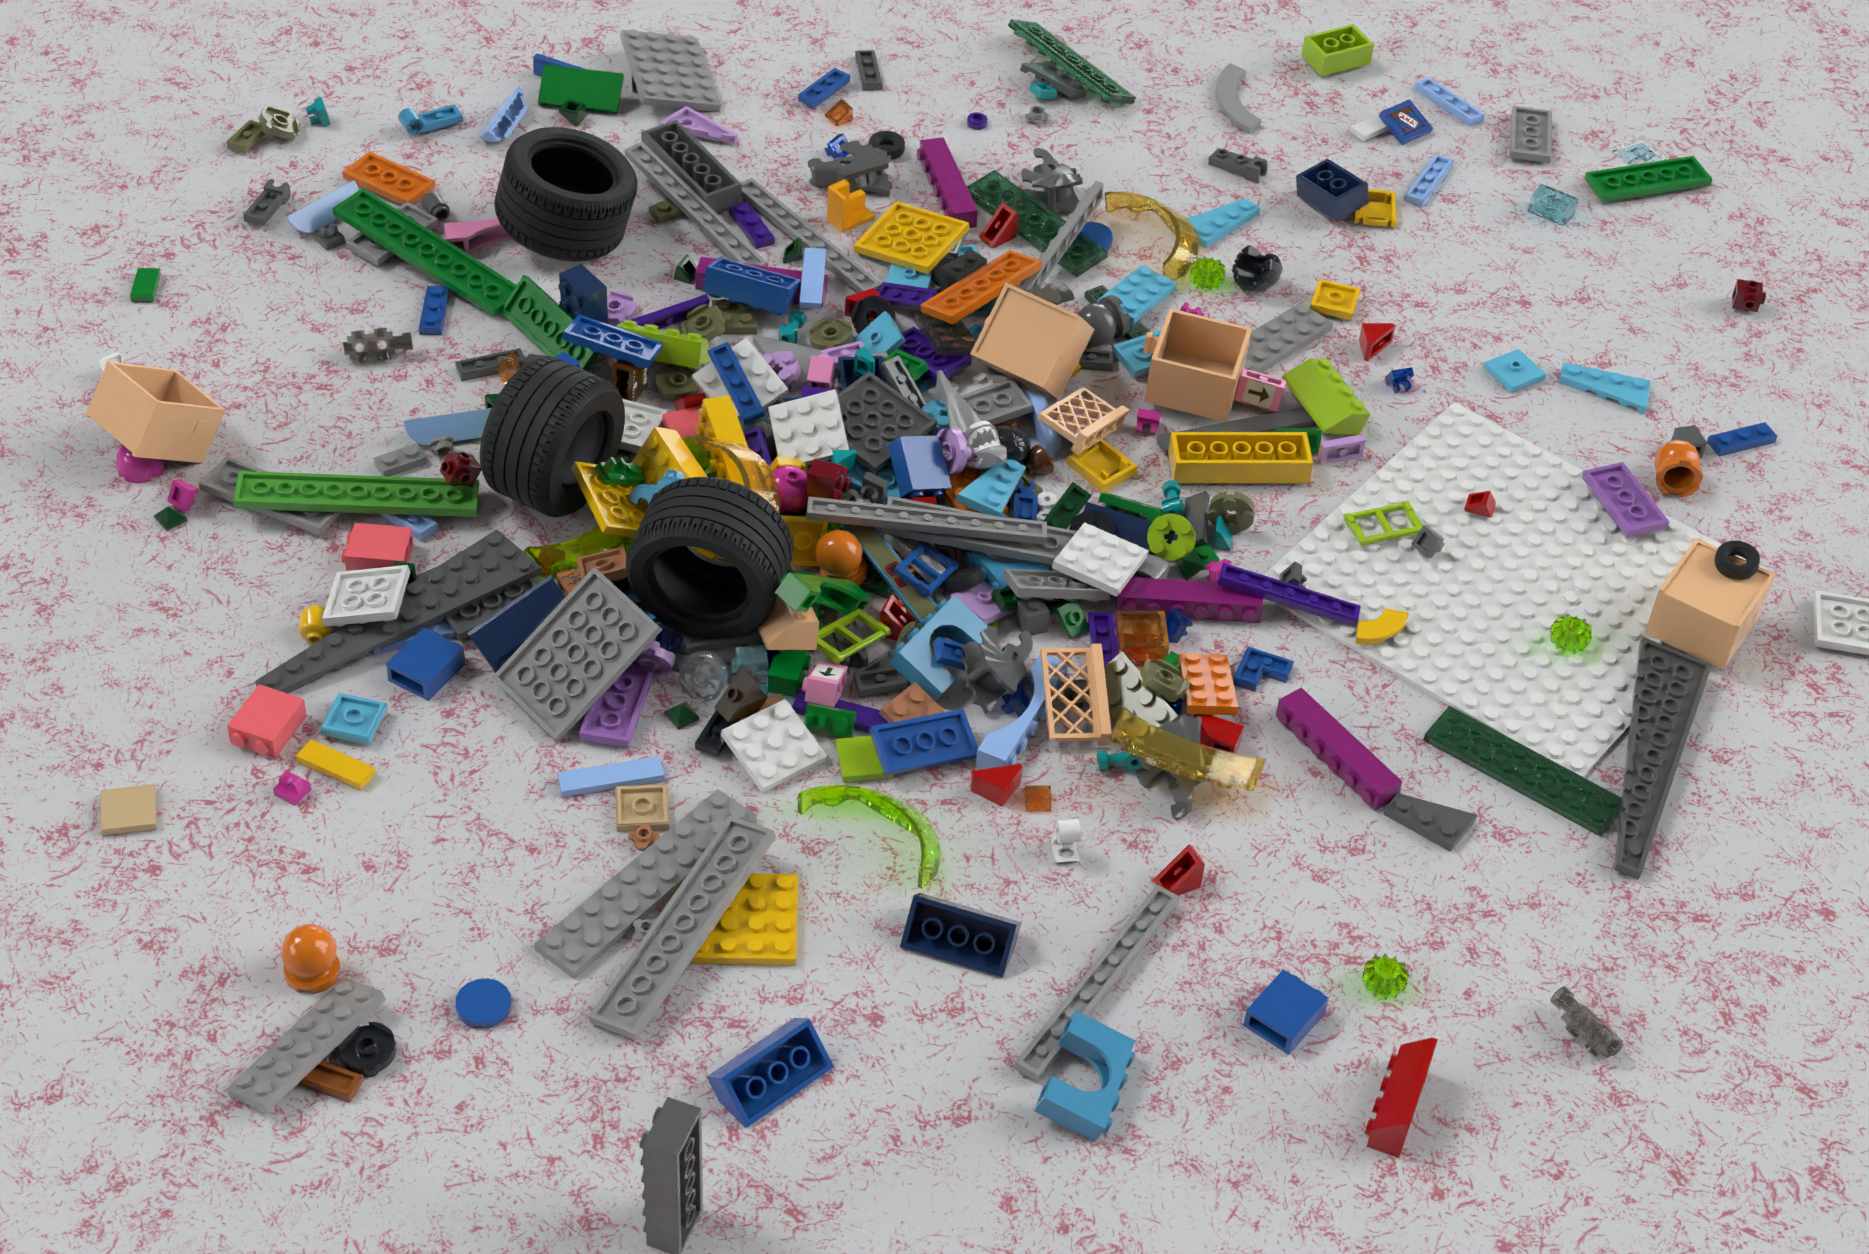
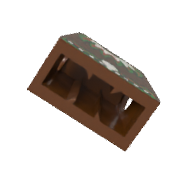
(628, 375)

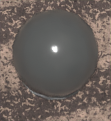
(1106, 319)

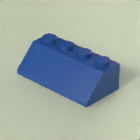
(750, 286)
(771, 1071)

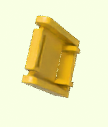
(1378, 213)
(1100, 463)

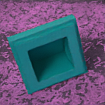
(864, 361)
(844, 457)
(1222, 536)

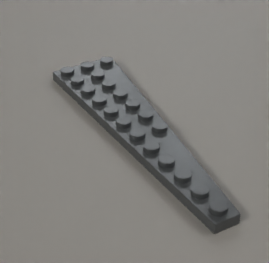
(440, 593)
(1661, 716)

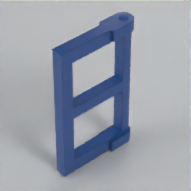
(920, 586)

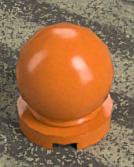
(1678, 468)
(841, 556)
(310, 959)

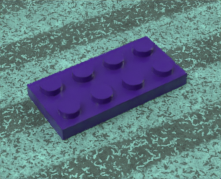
(919, 347)

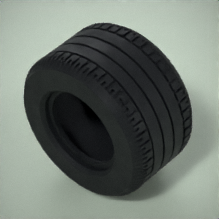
(565, 194)
(543, 425)
(694, 590)

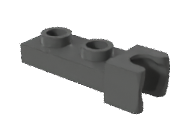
(1239, 164)
(267, 203)
(858, 659)

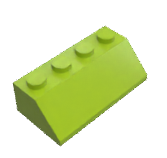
(676, 348)
(1327, 397)

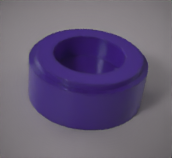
(977, 121)

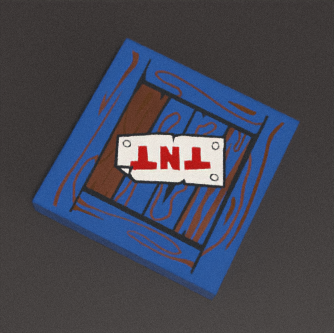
(1405, 122)

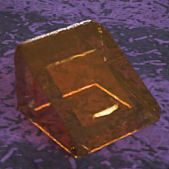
(840, 113)
(508, 367)
(1037, 798)

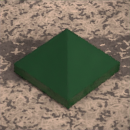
(793, 251)
(170, 517)
(1190, 565)
(681, 715)

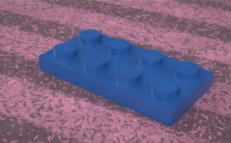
(612, 341)
(924, 742)

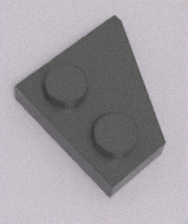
(879, 677)

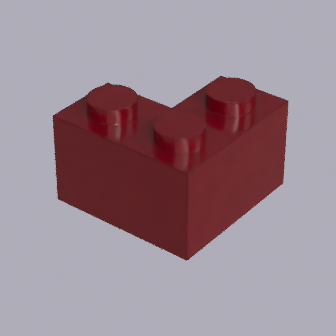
(827, 480)

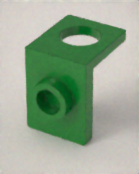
(1071, 618)

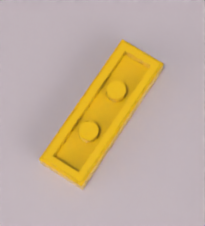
(335, 764)

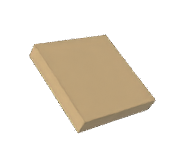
(641, 806)
(128, 809)

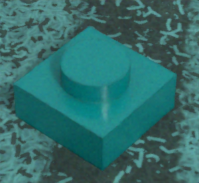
(1043, 91)

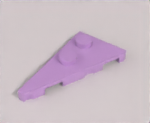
(701, 126)

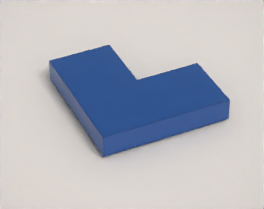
(1258, 664)

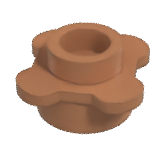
(643, 837)

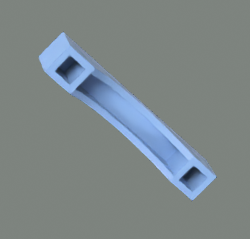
(1004, 745)

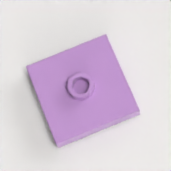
(980, 602)

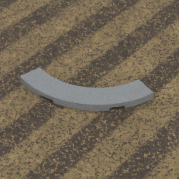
(1229, 102)

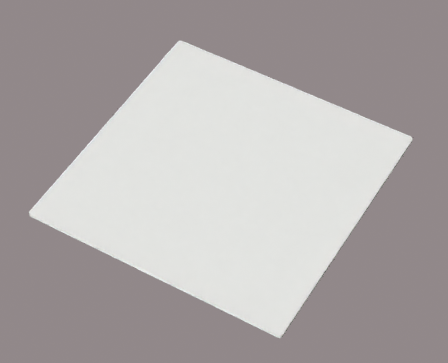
(1498, 585)

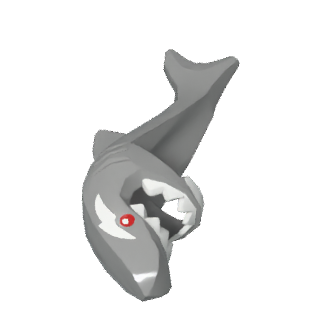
(979, 434)

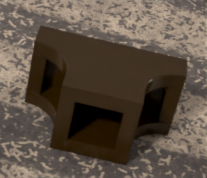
(741, 697)

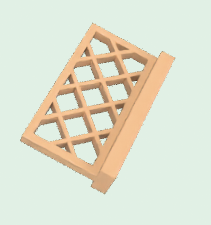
(1095, 429)
(1097, 694)

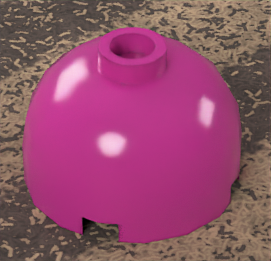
(136, 468)
(792, 488)

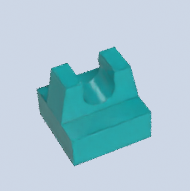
(321, 114)

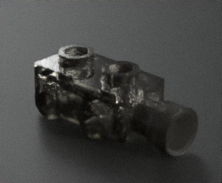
(370, 344)
(1586, 1024)

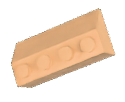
(789, 628)

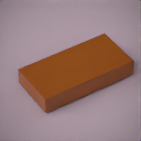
(333, 1081)

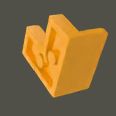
(845, 209)

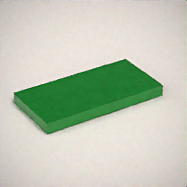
(594, 88)

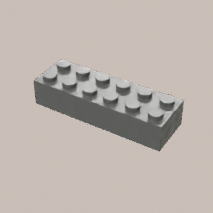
(694, 165)
(672, 1175)

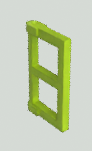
(1350, 520)
(838, 626)

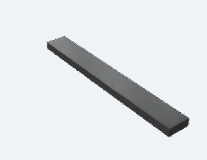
(1269, 422)

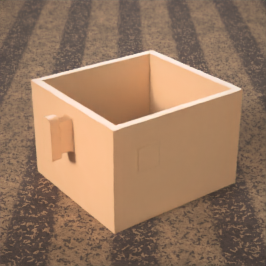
(1032, 341)
(1196, 364)
(155, 412)
(1704, 609)

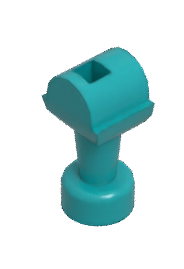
(790, 333)
(1173, 503)
(1130, 761)

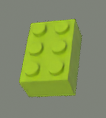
(1337, 50)

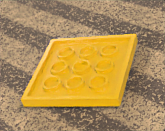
(911, 237)
(609, 502)
(756, 925)

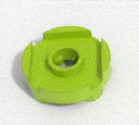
(1178, 549)

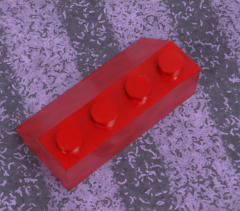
(1400, 1097)

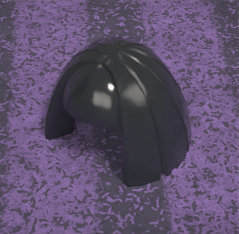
(1256, 271)
(1015, 441)

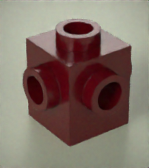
(1748, 295)
(460, 469)

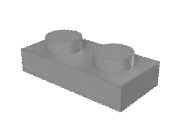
(400, 460)

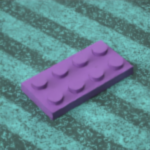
(1625, 499)
(618, 710)

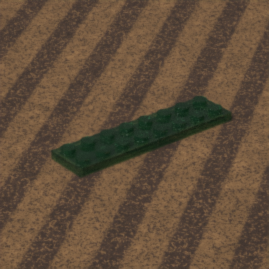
(1071, 62)
(1035, 221)
(1524, 770)

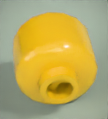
(311, 624)

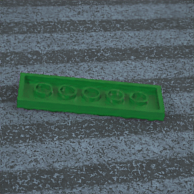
(1648, 179)
(543, 321)

